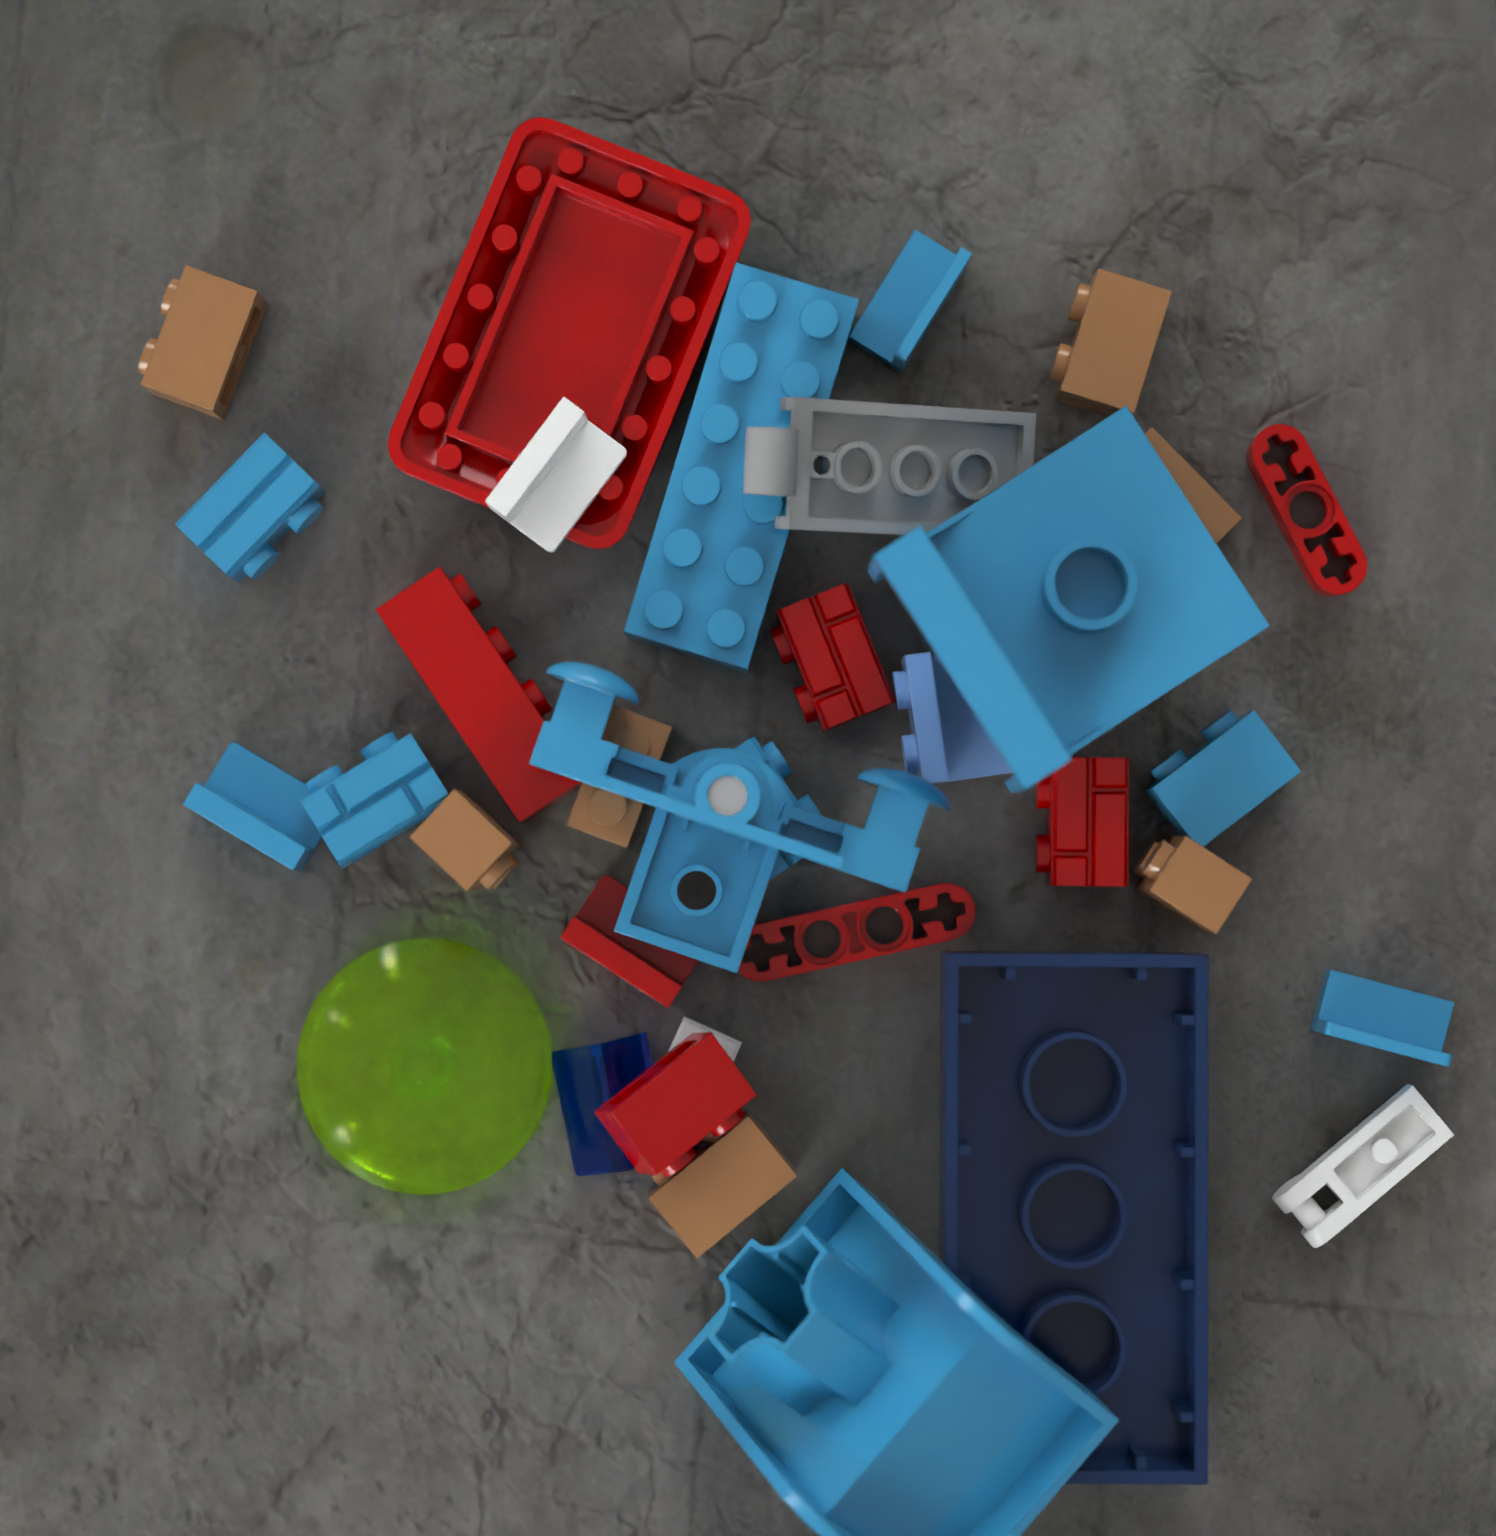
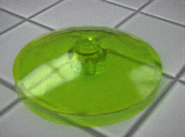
(425, 1066)

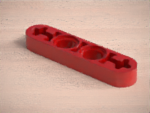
(854, 940)

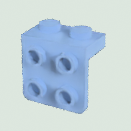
(945, 733)

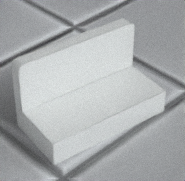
(556, 476)

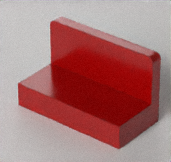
(643, 965)

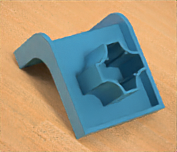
(1071, 596)
(885, 1383)

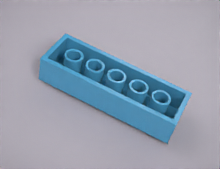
(712, 544)

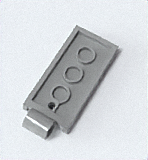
(883, 463)

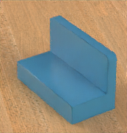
(909, 300)
(258, 806)
(1383, 1017)

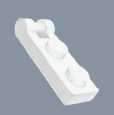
(1364, 1164)

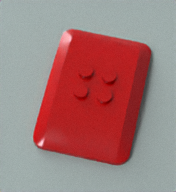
(577, 285)

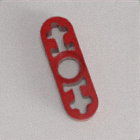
(1317, 485)

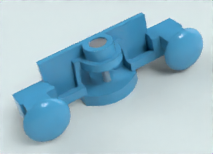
(719, 817)

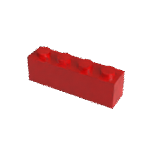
(477, 687)

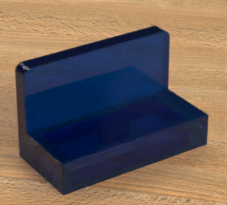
(585, 1081)

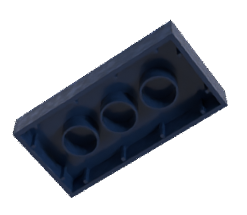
(1086, 1180)

